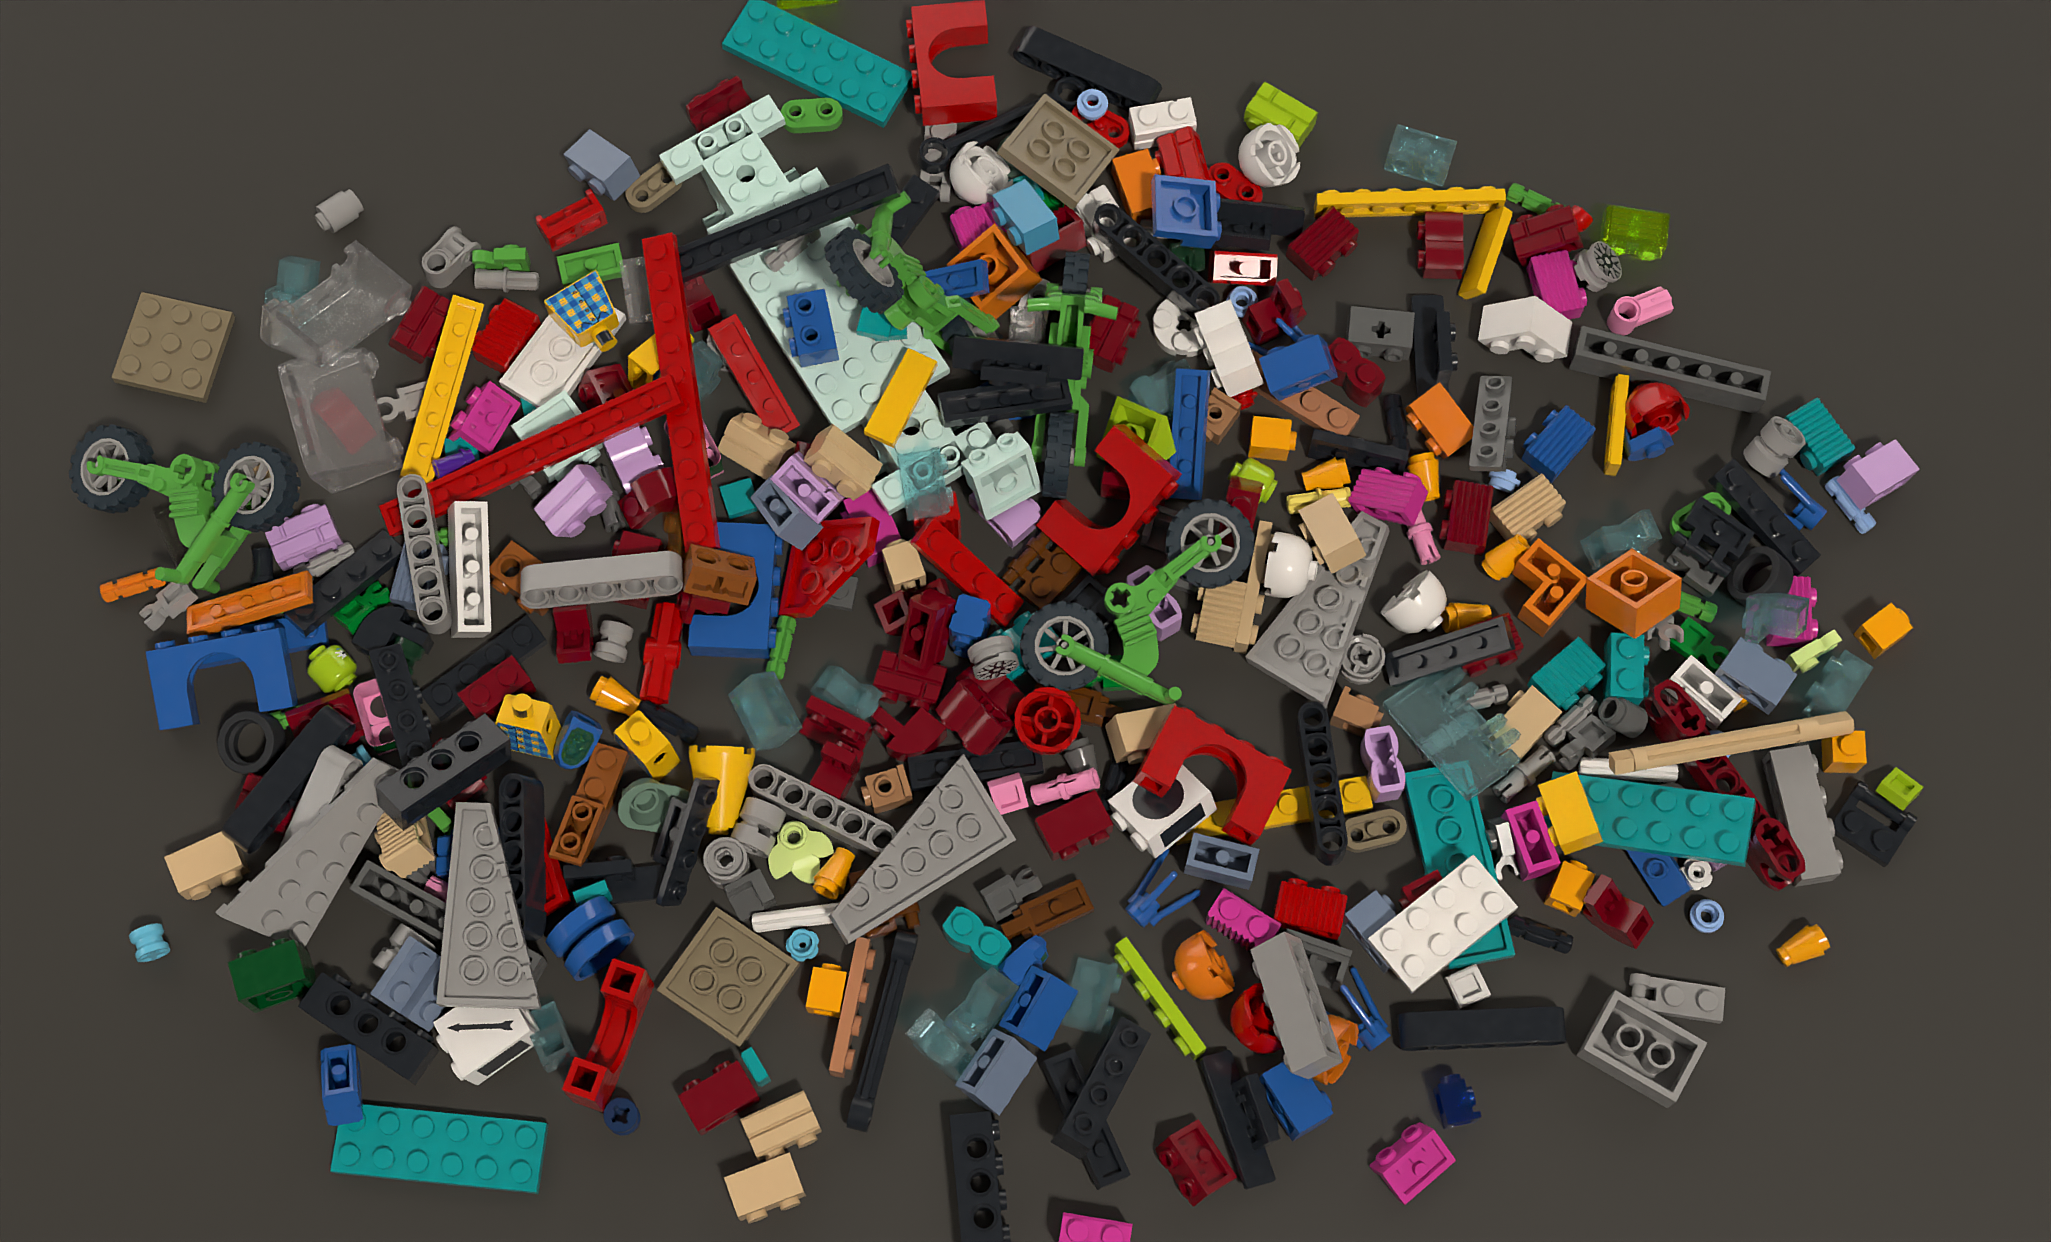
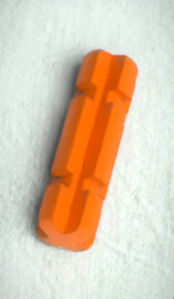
(130, 585)

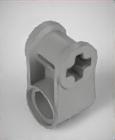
(453, 253)

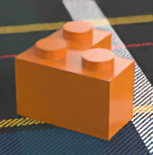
(1554, 585)

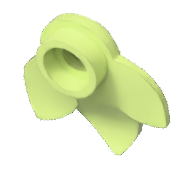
(799, 857)

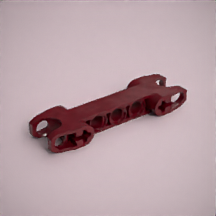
(1768, 837)

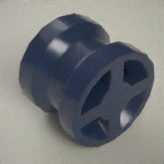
(625, 1122)

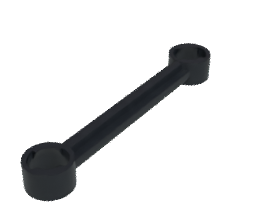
(991, 129)
(900, 963)

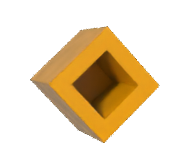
(1271, 438)
(1883, 630)
(1844, 753)
(1569, 887)
(827, 990)

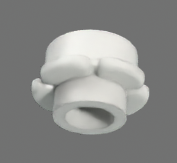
(1704, 869)

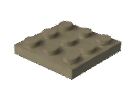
(1058, 151)
(173, 347)
(728, 977)

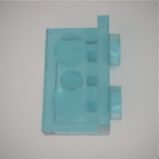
(1420, 155)
(924, 484)
(1094, 986)

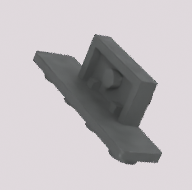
(1493, 425)

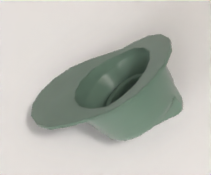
(647, 803)

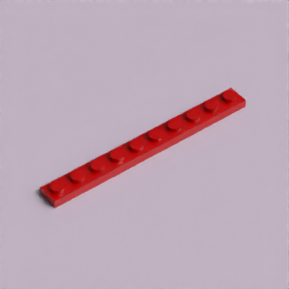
(686, 422)
(544, 449)

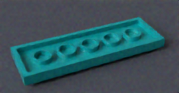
(818, 61)
(1669, 820)
(1448, 835)
(442, 1149)

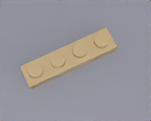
(1253, 600)

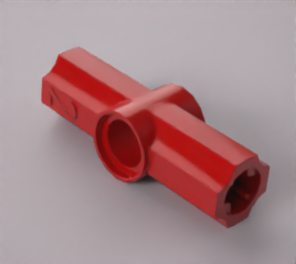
(662, 654)

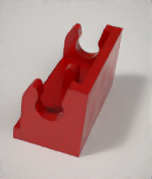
(572, 221)

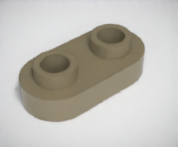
(651, 185)
(1372, 831)

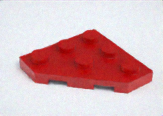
(826, 564)

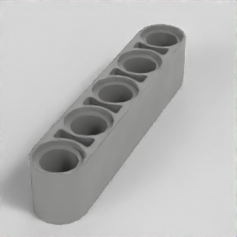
(418, 540)
(601, 579)
(325, 784)
(813, 799)

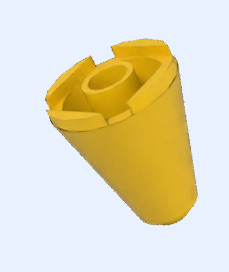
(732, 770)

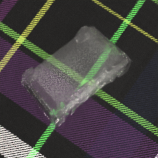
(338, 311)
(339, 420)

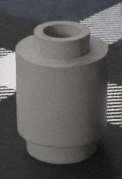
(338, 211)

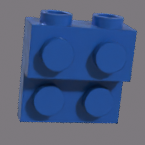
(1186, 210)

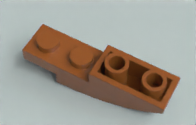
(590, 805)

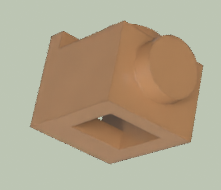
(1227, 411)
(1355, 713)
(898, 795)

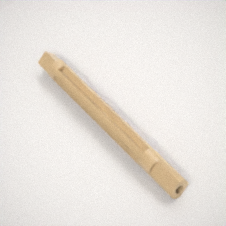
(1730, 742)

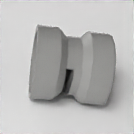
(613, 641)

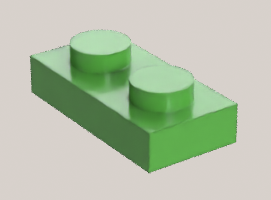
(579, 264)

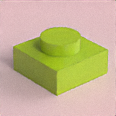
(1899, 788)

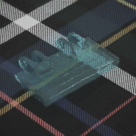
(1452, 737)

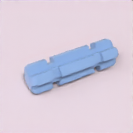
(1864, 521)

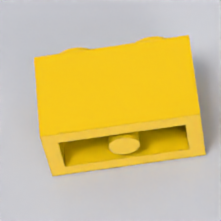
(1569, 813)

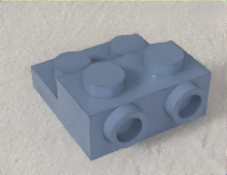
(412, 984)

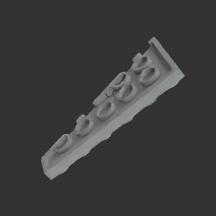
(1315, 627)
(936, 844)
(312, 864)
(483, 937)

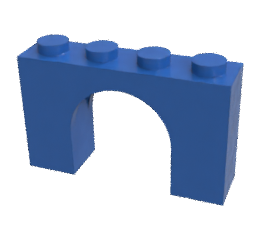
(750, 631)
(175, 667)

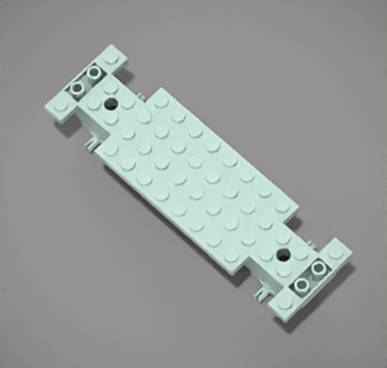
(855, 383)

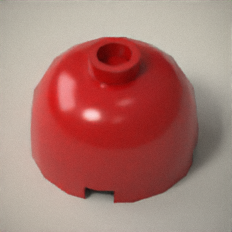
(1654, 406)
(1047, 721)
(1254, 1022)

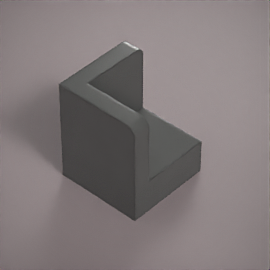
(750, 895)

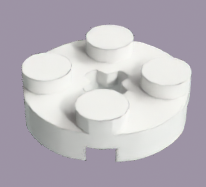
(1169, 337)

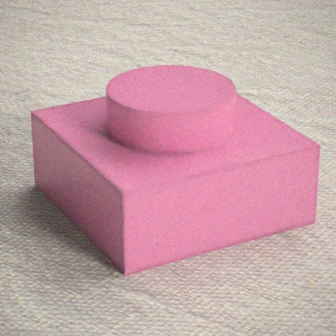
(1008, 793)

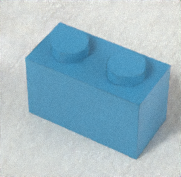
(1025, 217)

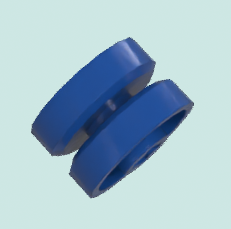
(590, 938)

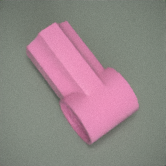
(1639, 309)

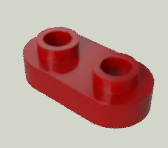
(1106, 124)
(1235, 183)

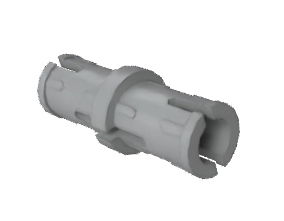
(1524, 774)

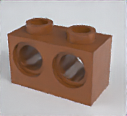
(512, 556)
(719, 574)

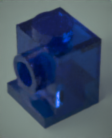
(1455, 1102)

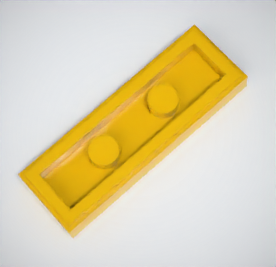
(1485, 253)
(900, 397)
(1616, 425)

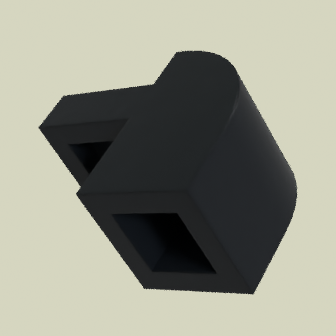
(384, 625)

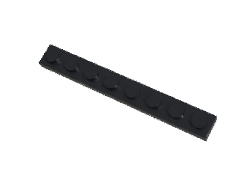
(788, 222)

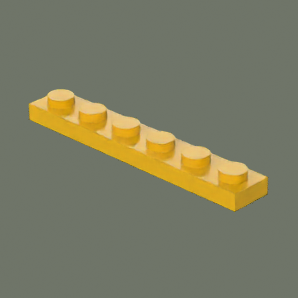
(1410, 203)
(442, 387)
(1290, 808)

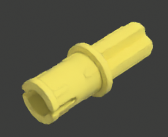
(1299, 501)

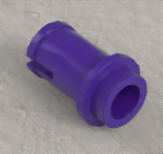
(452, 463)

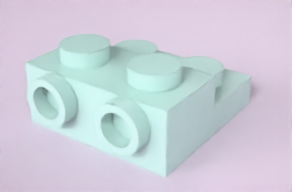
(546, 416)
(1002, 474)

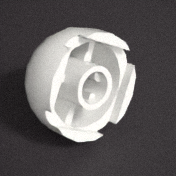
(1269, 156)
(978, 173)
(1289, 566)
(1417, 605)

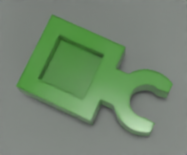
(509, 256)

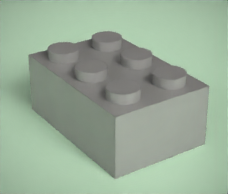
(1641, 1049)

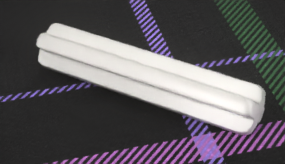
(1600, 768)
(792, 918)

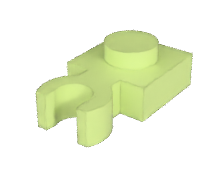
(1807, 656)

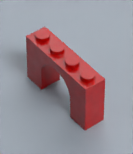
(943, 97)
(1148, 480)
(1257, 775)
(626, 997)

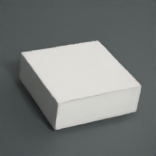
(1467, 986)

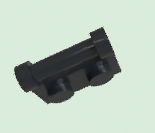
(1866, 832)

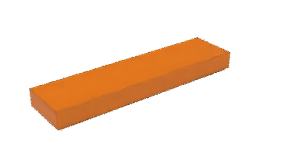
(250, 604)

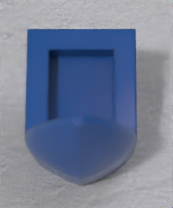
(1646, 445)

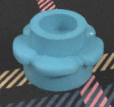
(799, 936)

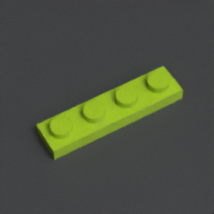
(1166, 1011)

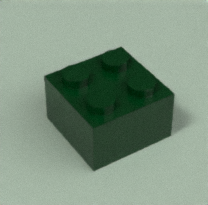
(272, 974)

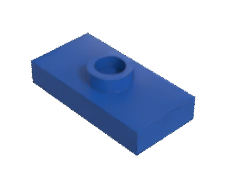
(1662, 876)

